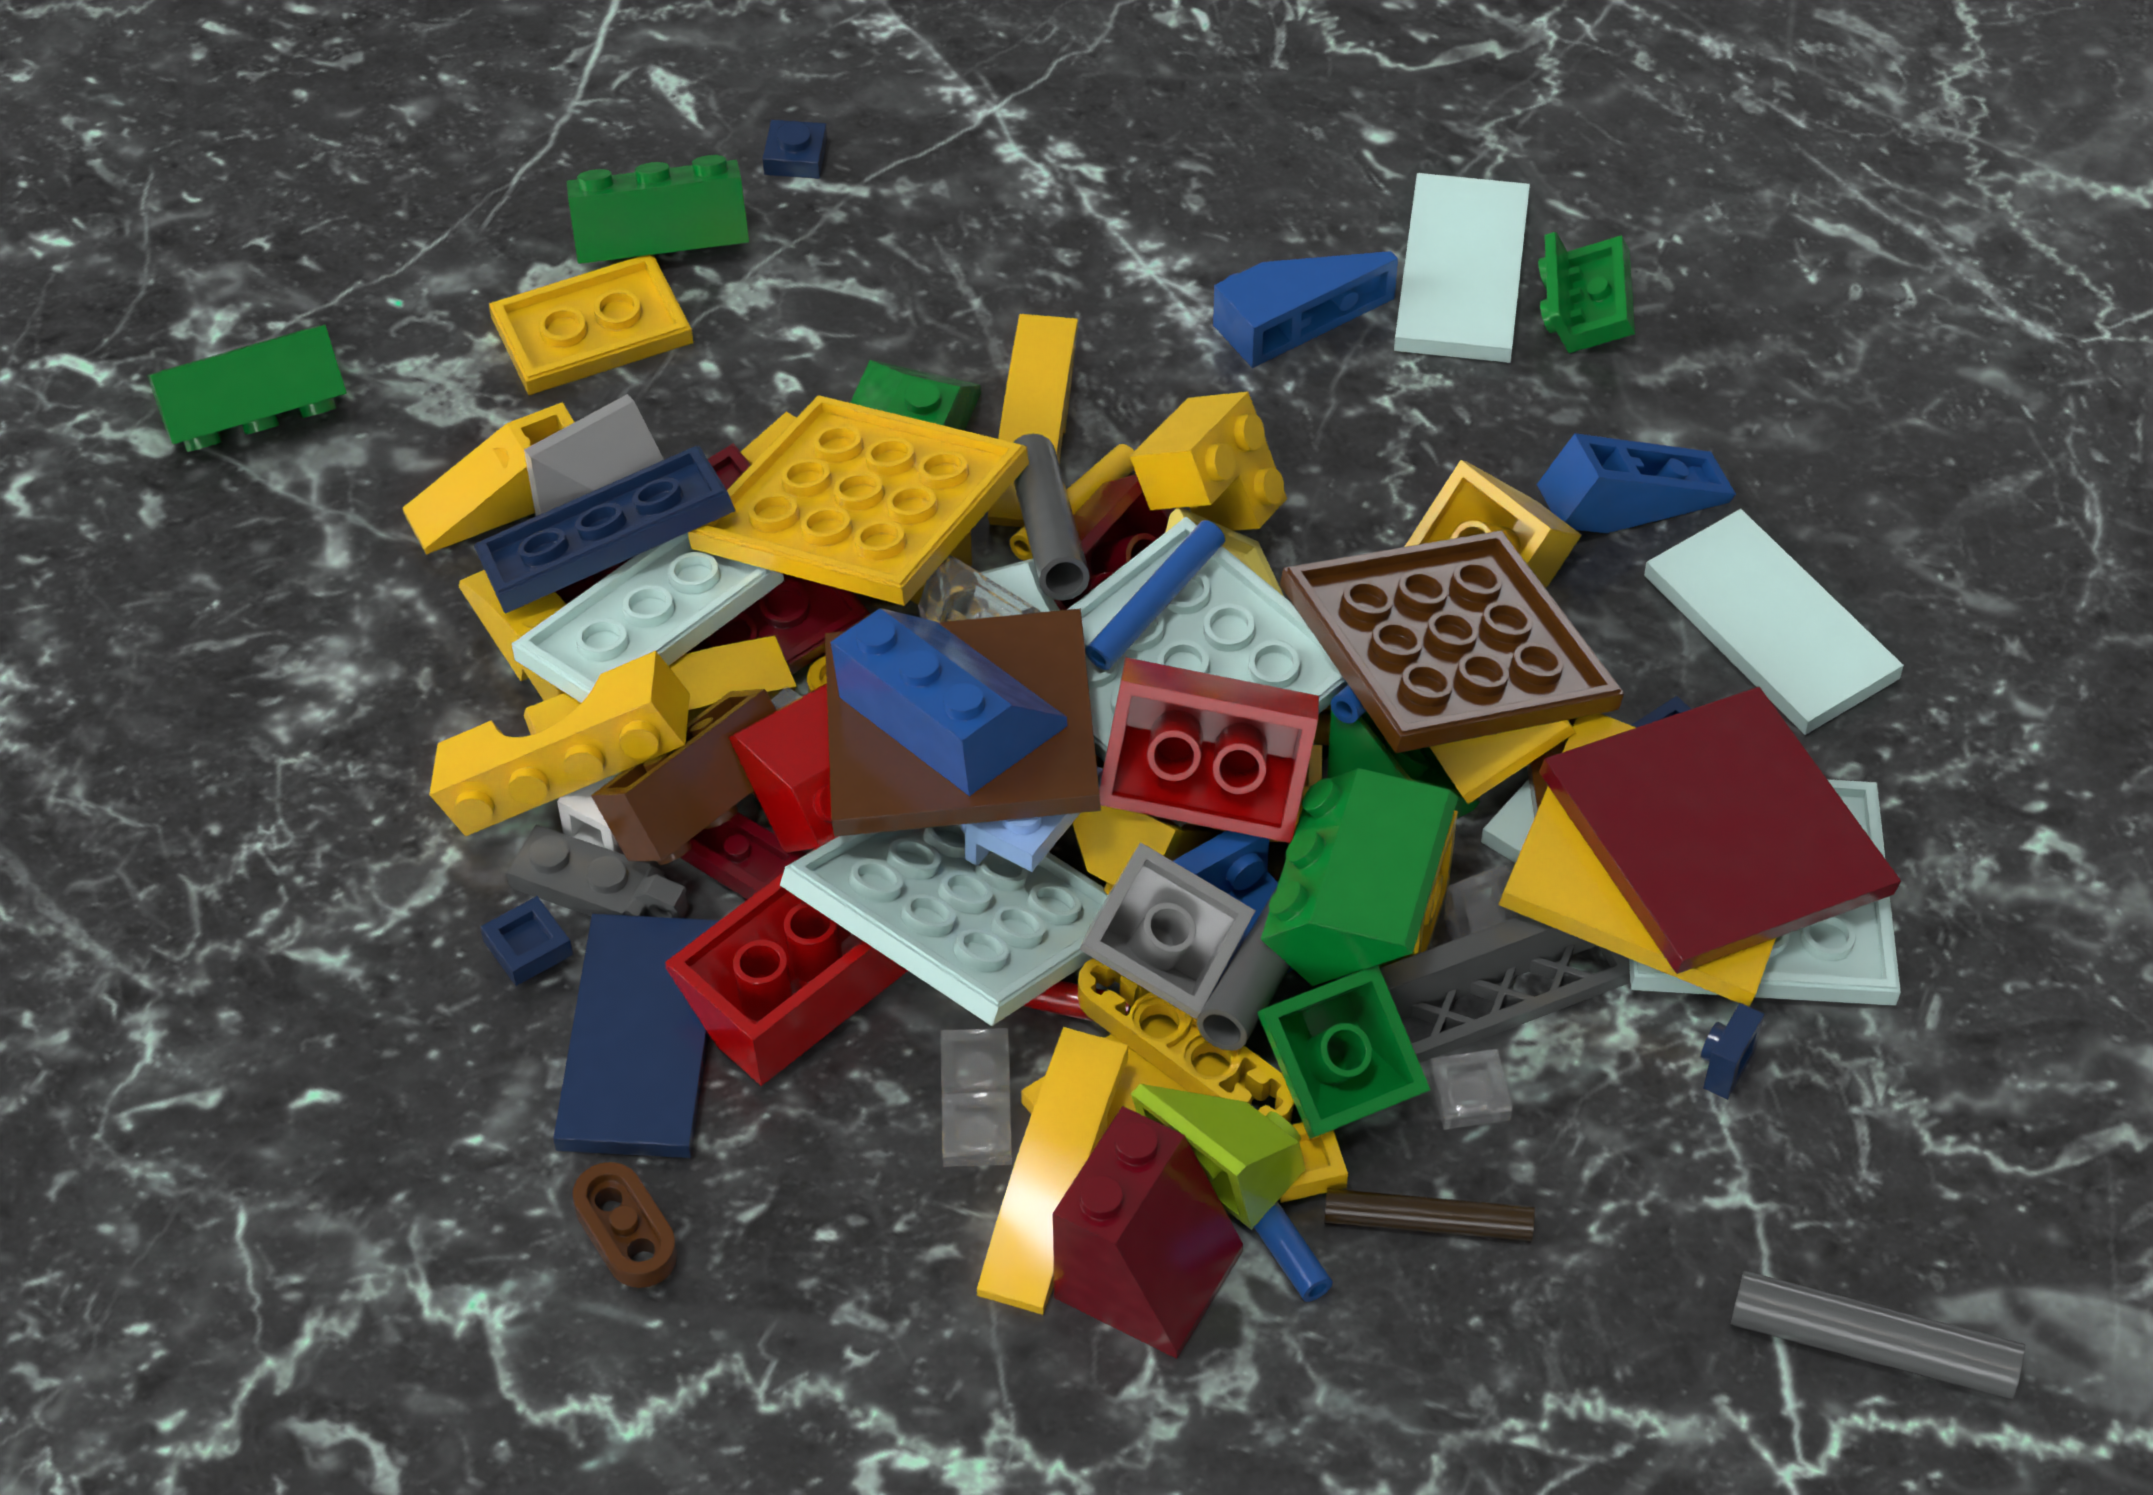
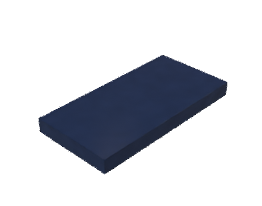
(603, 528)
(633, 1043)

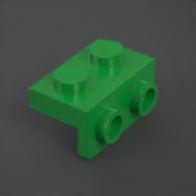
(1587, 292)

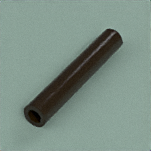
(1429, 1214)

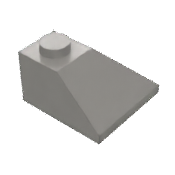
(590, 454)

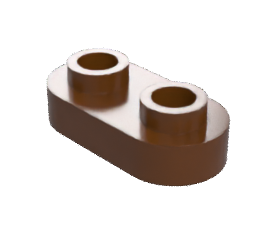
(627, 1229)

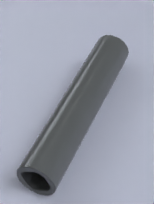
(1050, 521)
(1243, 990)
(1878, 1335)

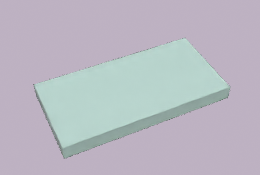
(1462, 268)
(651, 603)
(1773, 621)

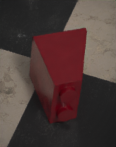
(1142, 1235)

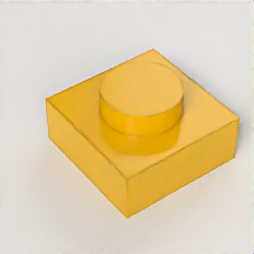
(1322, 1164)

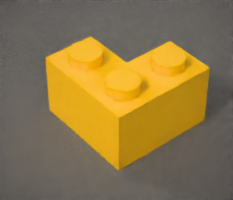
(1212, 461)

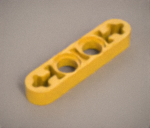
(1176, 1052)

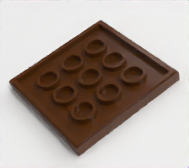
(1450, 640)
(888, 788)

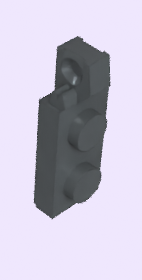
(592, 878)

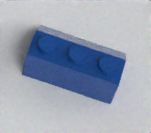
(940, 697)

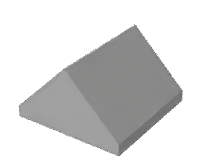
(1167, 930)

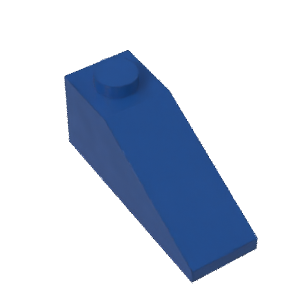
(1299, 299)
(1626, 483)

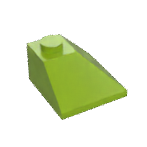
(1242, 1151)

